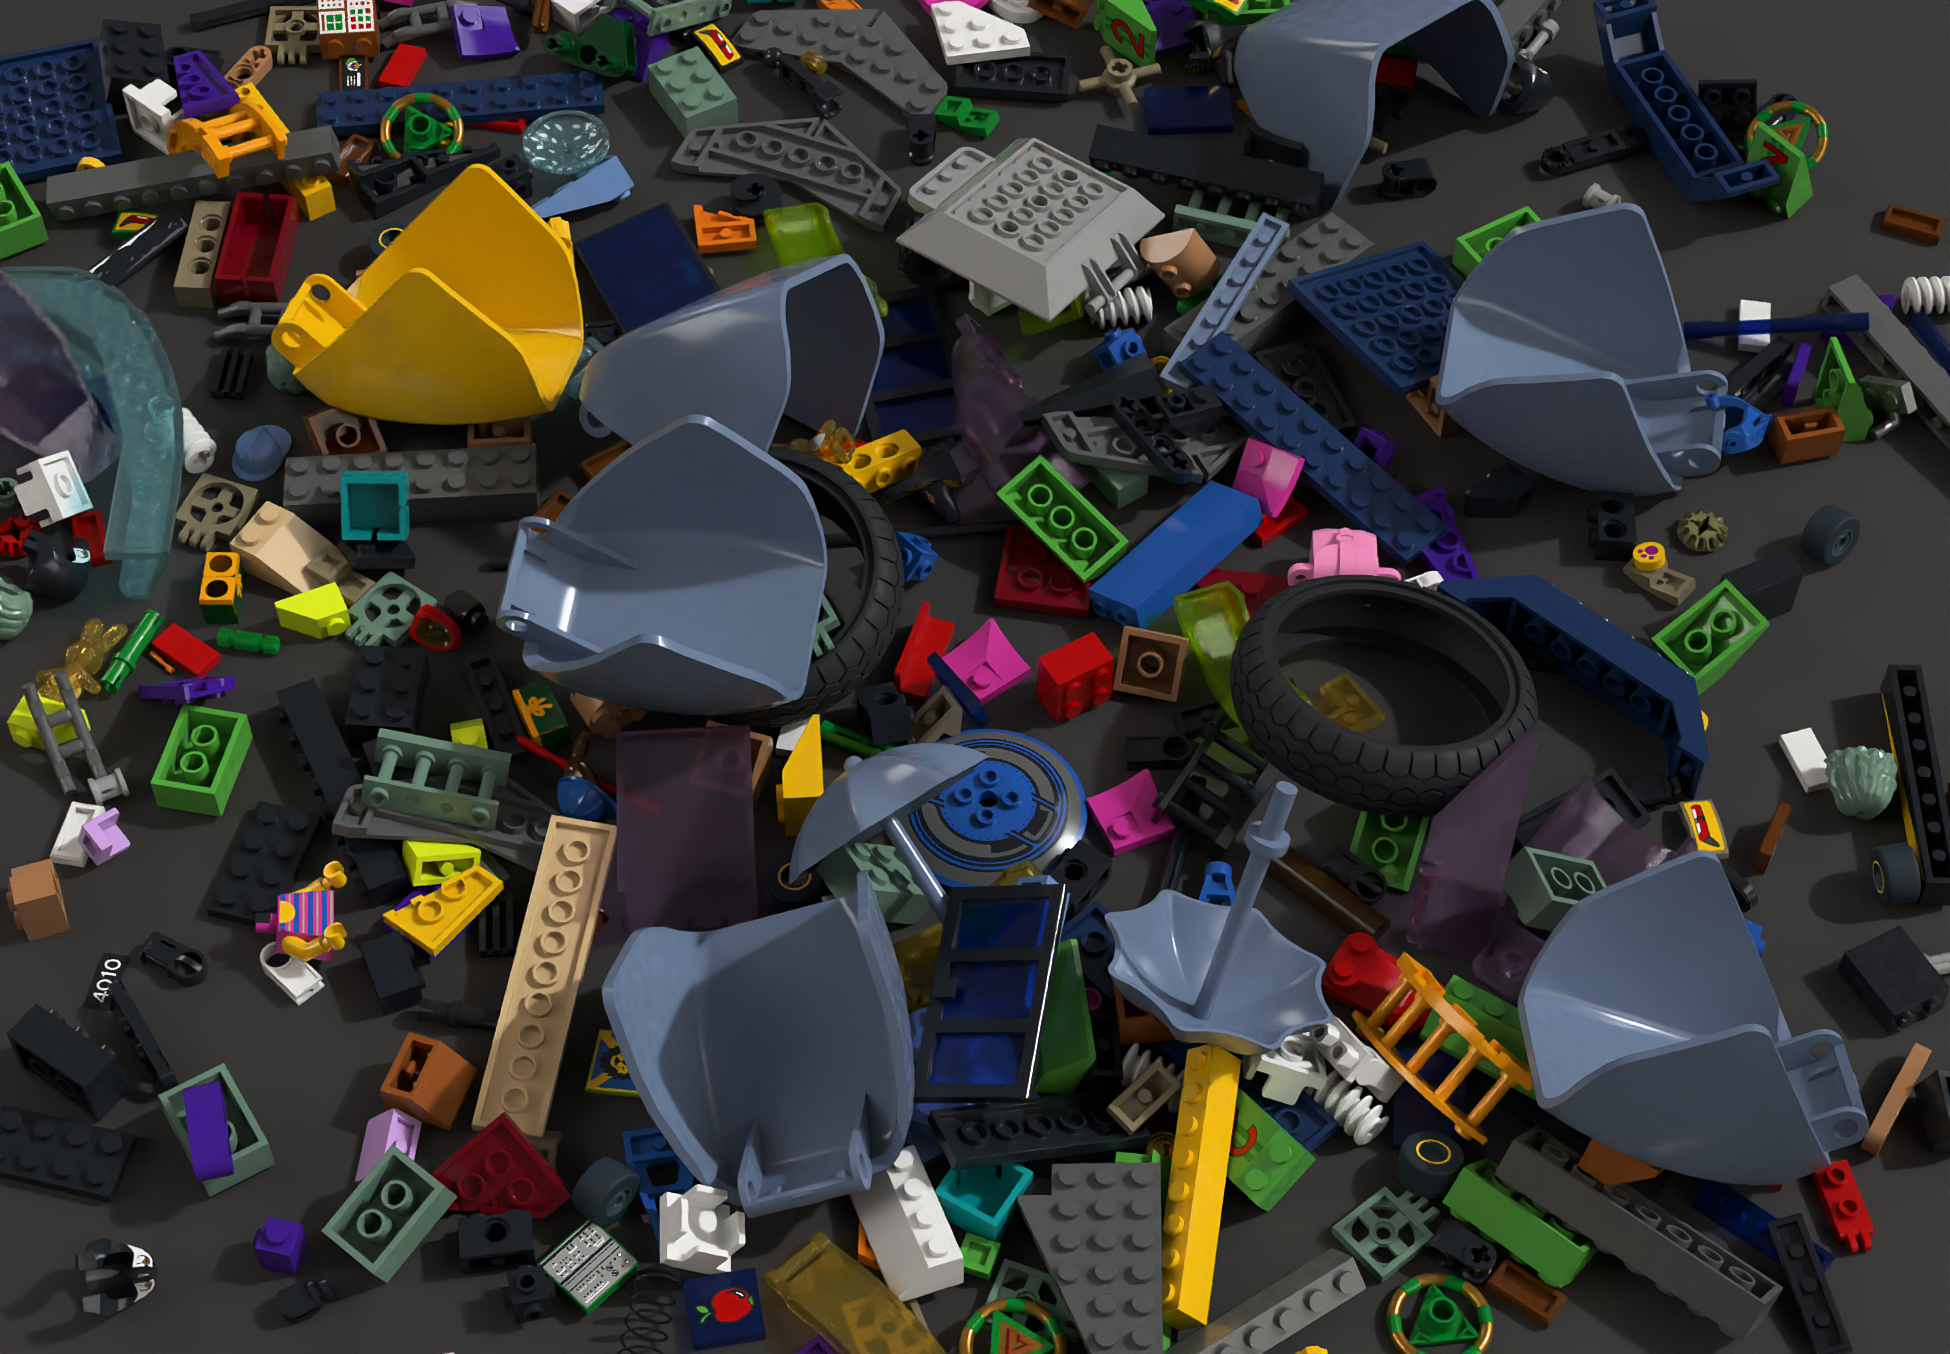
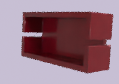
(257, 248)

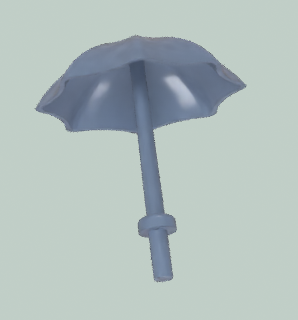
(874, 798)
(1219, 968)

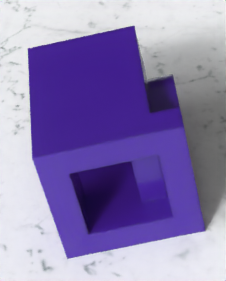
(1376, 445)

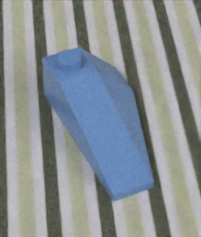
(594, 186)

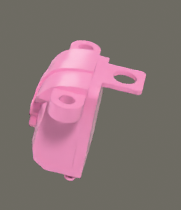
(1340, 553)

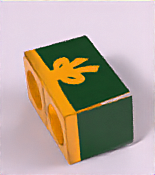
(221, 567)
(542, 715)

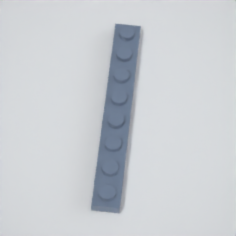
(1227, 295)

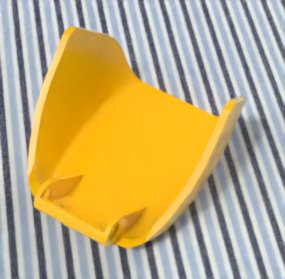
(452, 322)

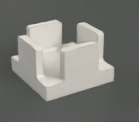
(148, 114)
(53, 487)
(1292, 1068)
(699, 1230)

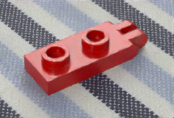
(1844, 1206)

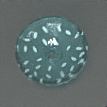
(566, 142)

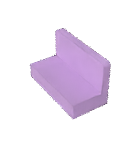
(383, 1131)

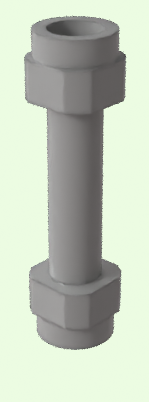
(1546, 32)

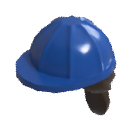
(580, 789)

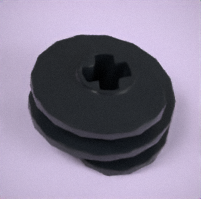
(754, 194)

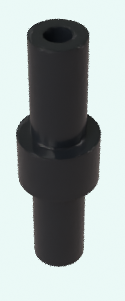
(520, 6)

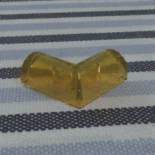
(1351, 705)

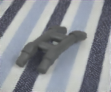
(417, 29)
(254, 311)
(46, 723)

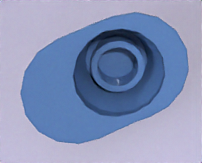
(260, 452)

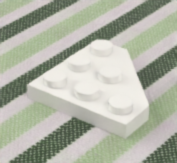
(976, 36)

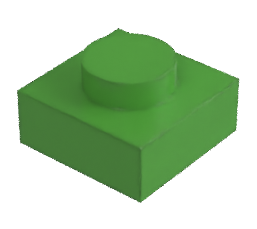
(979, 1255)

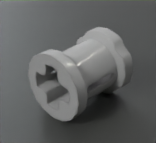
(1595, 193)
(108, 787)

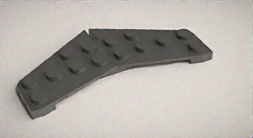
(855, 43)
(789, 152)
(1104, 444)
(517, 835)

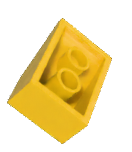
(801, 779)

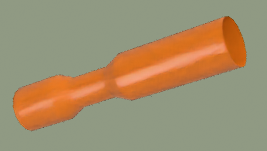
(160, 660)

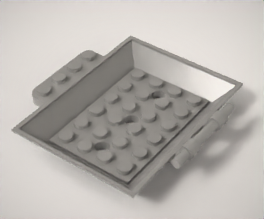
(1051, 248)

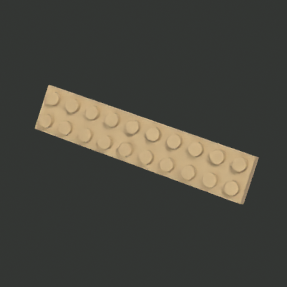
(546, 975)

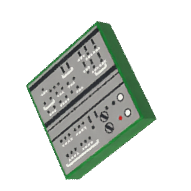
(589, 1266)

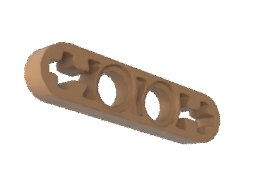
(254, 62)
(1896, 1099)

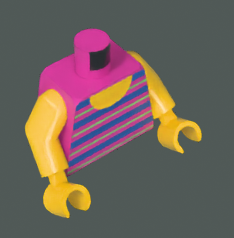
(306, 919)

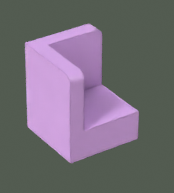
(103, 838)

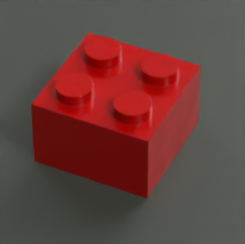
(1075, 677)

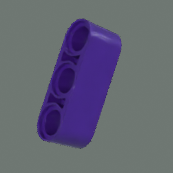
(208, 1131)

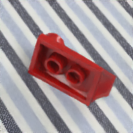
(1364, 977)

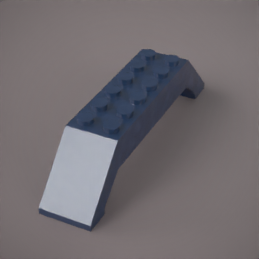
(1668, 109)
(1600, 661)

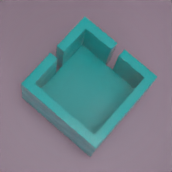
(374, 502)
(982, 1200)

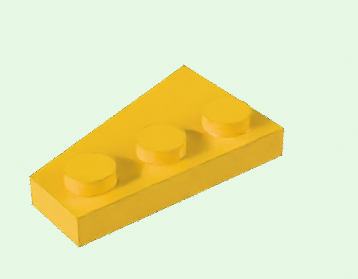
(444, 913)

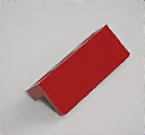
(913, 673)

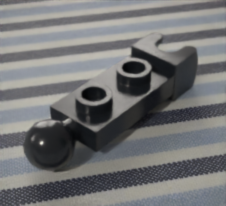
(805, 83)

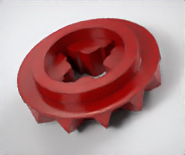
(8, 544)

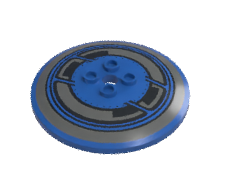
(1035, 815)

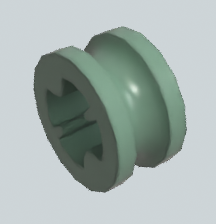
(10, 500)

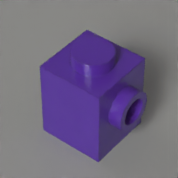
(280, 1245)

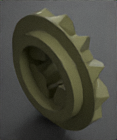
(1710, 540)

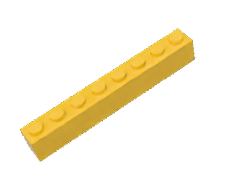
(1197, 1184)

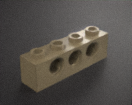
(201, 253)

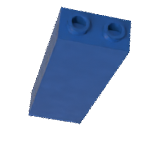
(1176, 555)

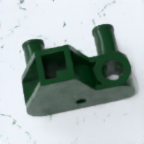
(606, 39)

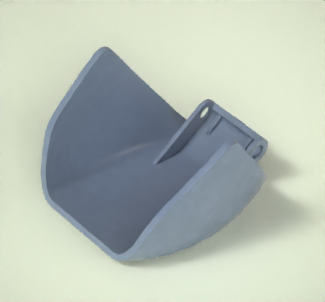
(1316, 65)
(763, 348)
(1578, 358)
(674, 578)
(1669, 1042)
(771, 1049)

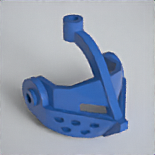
(1745, 423)

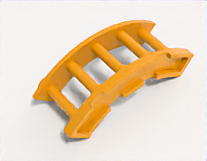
(207, 136)
(1452, 1020)

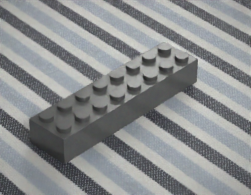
(1269, 305)
(441, 483)
(1639, 1234)

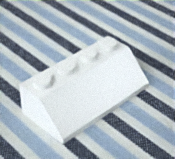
(909, 1230)

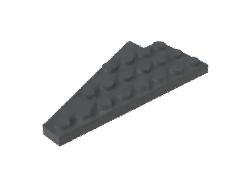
(1104, 1251)

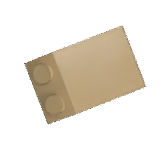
(278, 547)

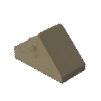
(937, 716)
(1144, 1098)

